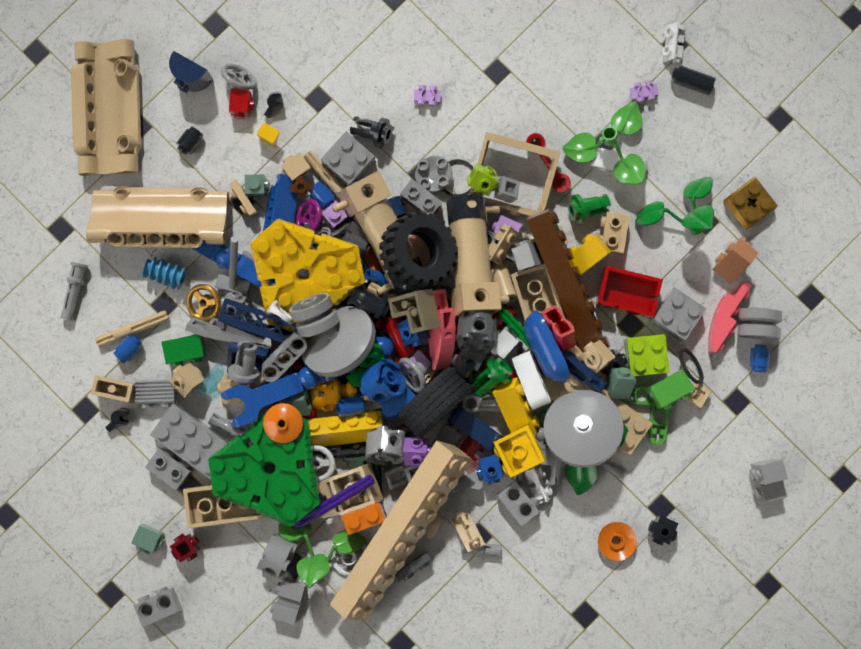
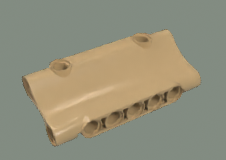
(106, 108)
(158, 212)

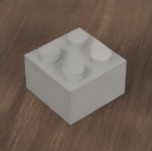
(348, 159)
(678, 314)

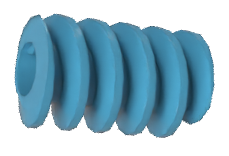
(164, 273)

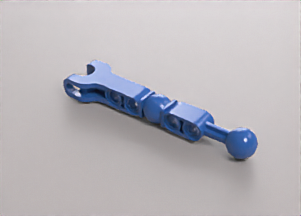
(221, 255)
(284, 387)

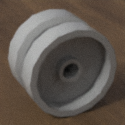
(314, 315)
(759, 323)

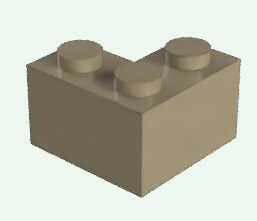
(418, 308)

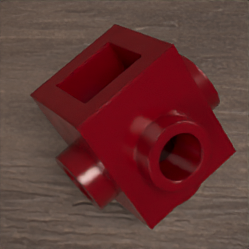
(178, 550)

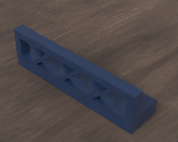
(255, 326)

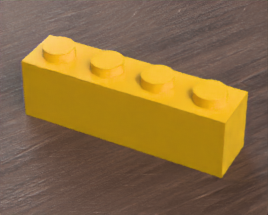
(342, 429)

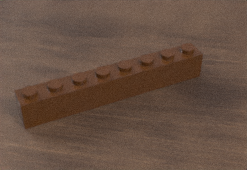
(566, 278)

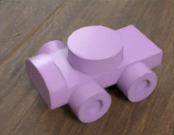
(641, 92)
(427, 96)

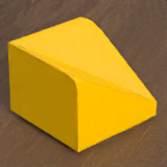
(268, 134)

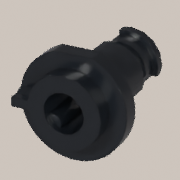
(379, 132)
(370, 303)

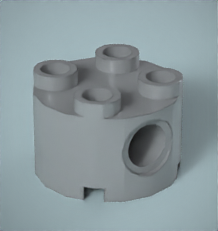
(385, 446)
(277, 556)

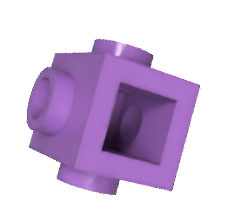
(415, 451)

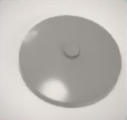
(342, 345)
(583, 428)

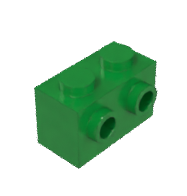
(184, 349)

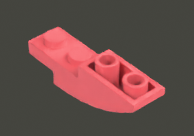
(722, 323)
(443, 338)

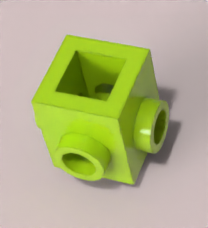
(483, 179)

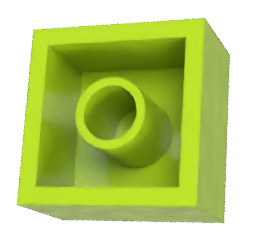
(647, 355)

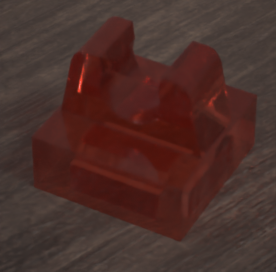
(470, 447)

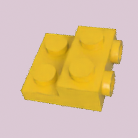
(519, 451)

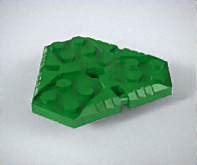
(241, 473)

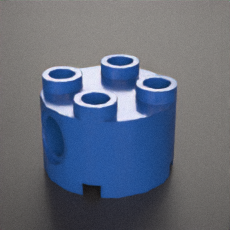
(382, 381)

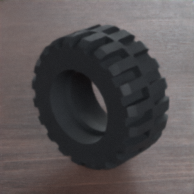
(436, 237)

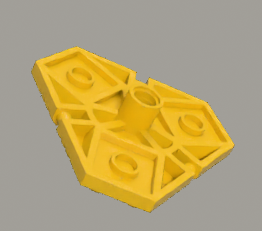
(286, 249)

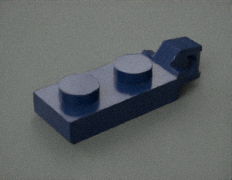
(583, 373)

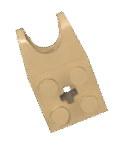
(345, 479)

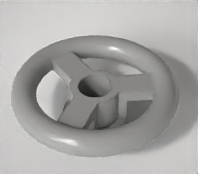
(236, 80)
(415, 372)

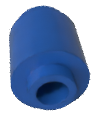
(322, 195)
(128, 348)
(759, 358)
(350, 406)

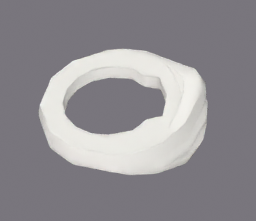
(275, 309)

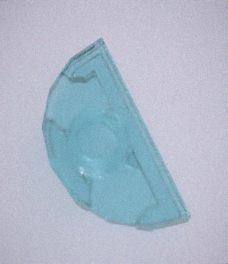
(211, 380)

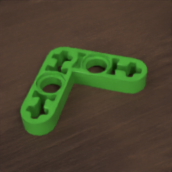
(649, 402)

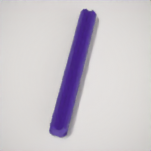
(336, 500)

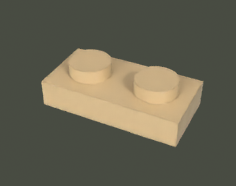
(237, 192)

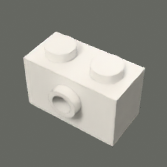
(505, 342)

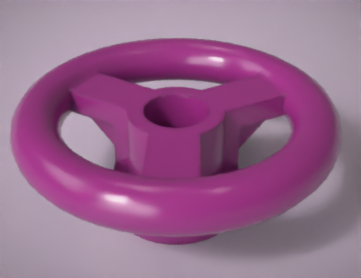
(312, 217)

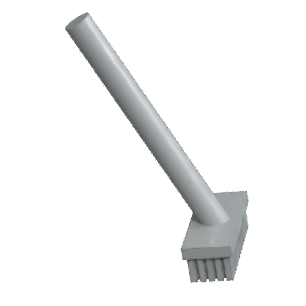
(230, 282)

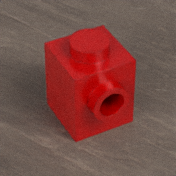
(240, 103)

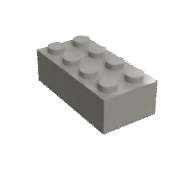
(188, 438)

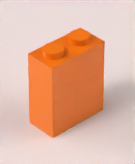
(364, 518)

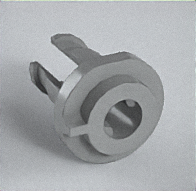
(244, 369)

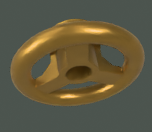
(212, 300)

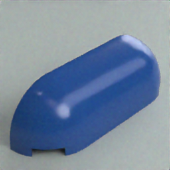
(281, 201)
(545, 348)

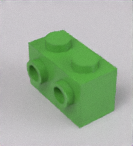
(670, 389)

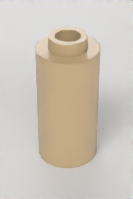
(501, 275)

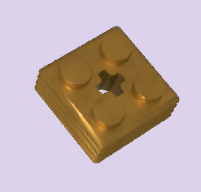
(762, 204)

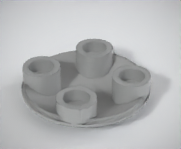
(433, 173)

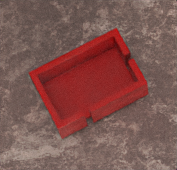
(628, 292)

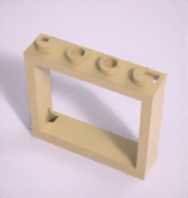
(514, 209)

